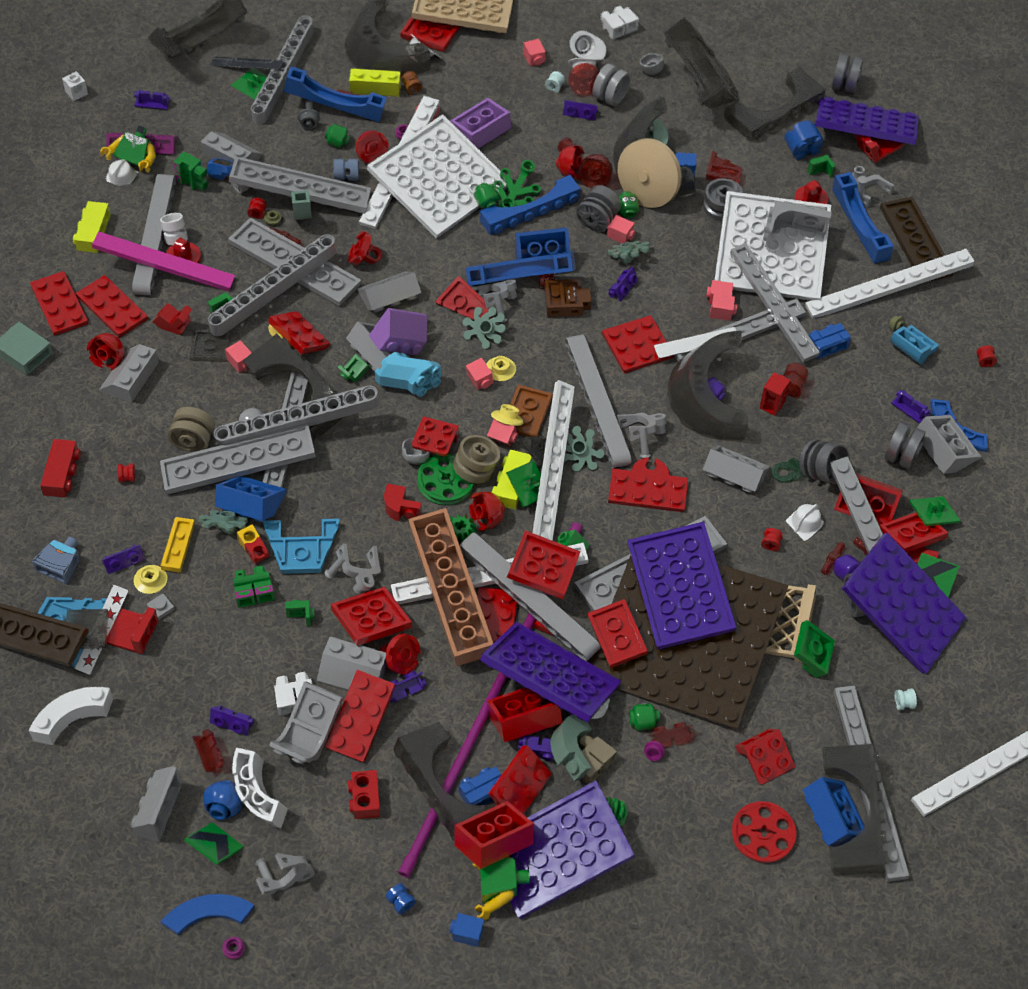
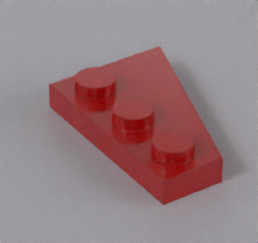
(462, 299)

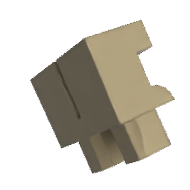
(598, 755)

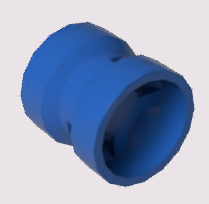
(400, 898)

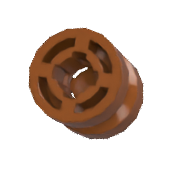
(411, 82)

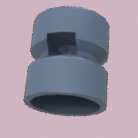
(340, 169)

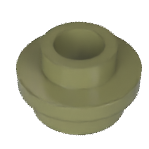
(272, 218)
(896, 323)

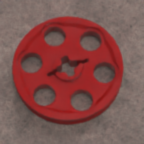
(773, 832)

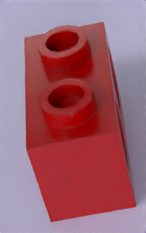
(774, 393)
(364, 795)

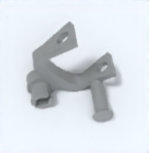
(864, 181)
(501, 290)
(654, 424)
(363, 577)
(300, 872)

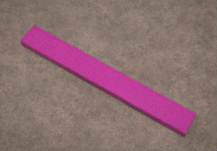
(163, 261)

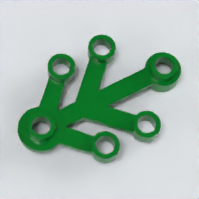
(515, 189)

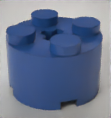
(804, 139)

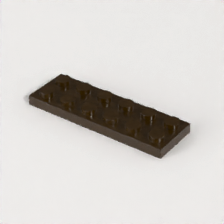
(912, 231)
(40, 635)

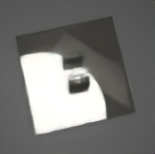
(535, 447)

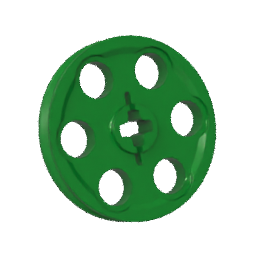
(442, 485)

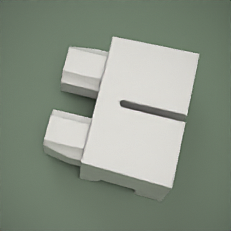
(619, 22)
(285, 692)

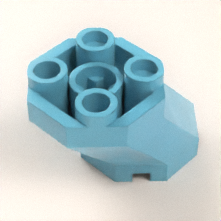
(408, 373)

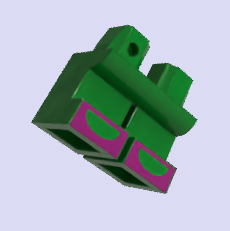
(189, 171)
(245, 584)

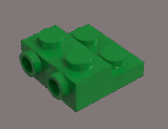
(814, 649)

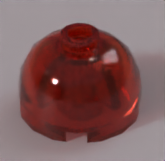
(595, 170)

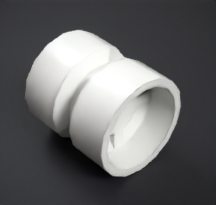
(174, 227)

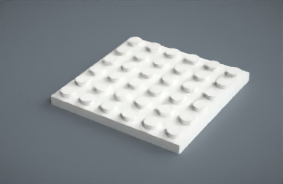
(435, 175)
(793, 256)

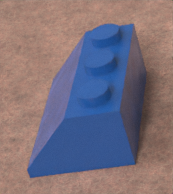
(541, 242)
(249, 497)
(833, 811)

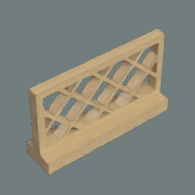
(805, 613)

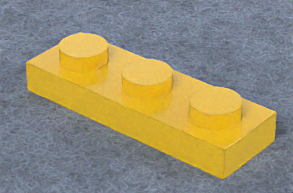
(177, 544)

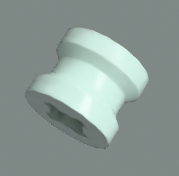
(555, 81)
(905, 699)

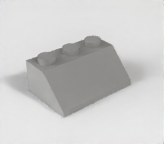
(222, 146)
(390, 291)
(365, 346)
(131, 373)
(947, 444)
(735, 468)
(342, 660)
(157, 804)

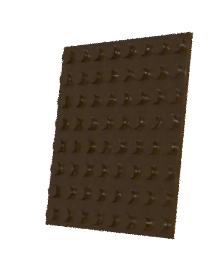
(705, 675)

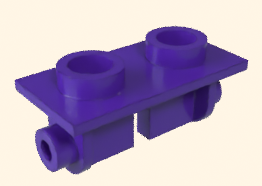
(156, 100)
(580, 110)
(624, 284)
(911, 407)
(123, 559)
(412, 682)
(225, 718)
(540, 750)

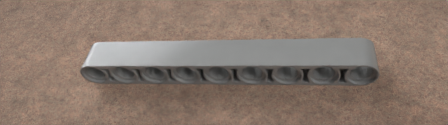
(276, 79)
(153, 232)
(272, 285)
(599, 402)
(305, 410)
(531, 599)

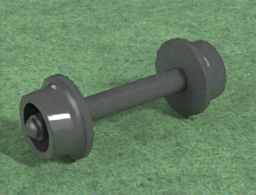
(309, 117)

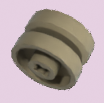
(191, 429)
(476, 459)

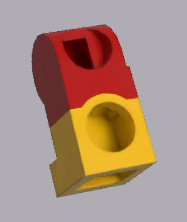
(252, 544)

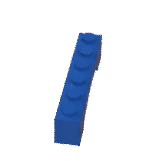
(366, 106)
(499, 218)
(876, 244)
(520, 268)

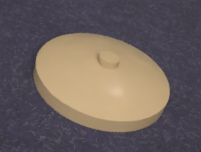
(649, 172)

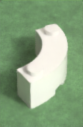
(68, 708)
(250, 788)

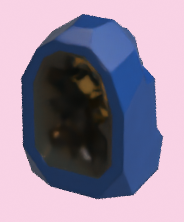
(219, 168)

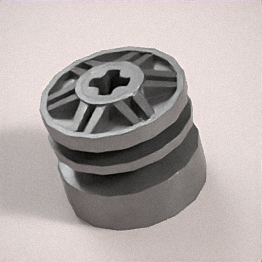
(598, 208)
(816, 459)

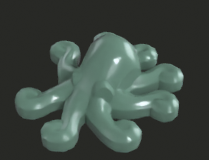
(628, 250)
(485, 326)
(582, 450)
(225, 520)

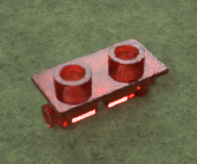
(679, 732)
(211, 758)

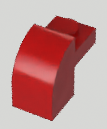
(172, 319)
(397, 505)

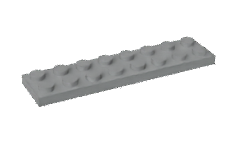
(285, 180)
(276, 249)
(237, 459)
(600, 587)

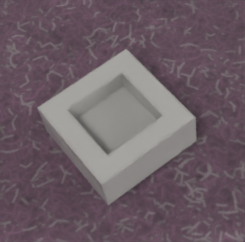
(162, 606)

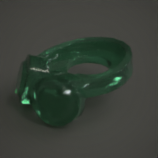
(792, 464)

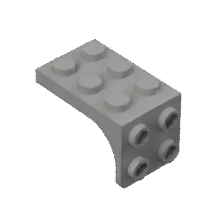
(797, 217)
(308, 724)

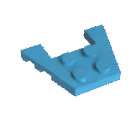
(301, 553)
(57, 608)

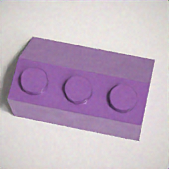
(483, 122)
(400, 332)

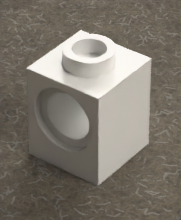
(75, 86)

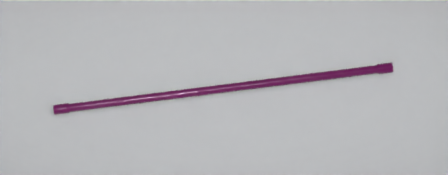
(412, 857)

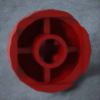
(570, 160)
(106, 346)
(487, 506)

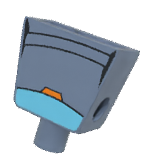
(58, 560)

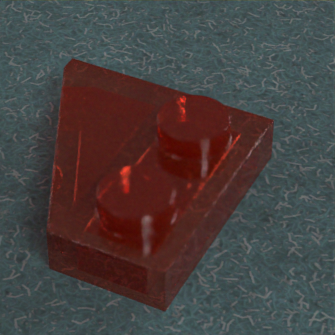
(722, 169)

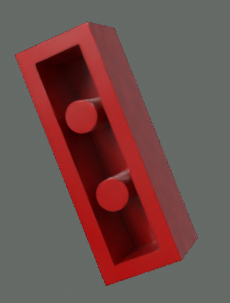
(60, 468)

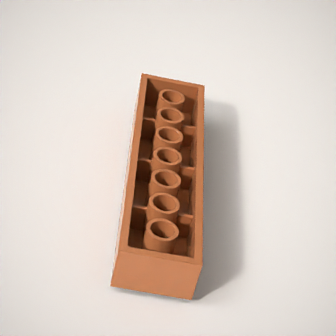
(450, 586)

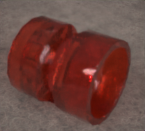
(798, 375)

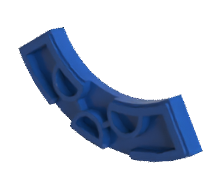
(978, 440)
(207, 906)

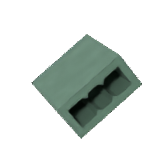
(24, 348)

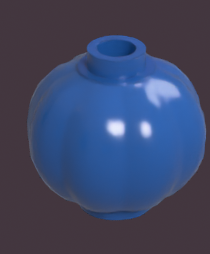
(220, 798)

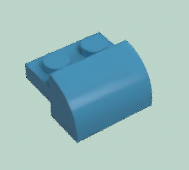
(914, 343)

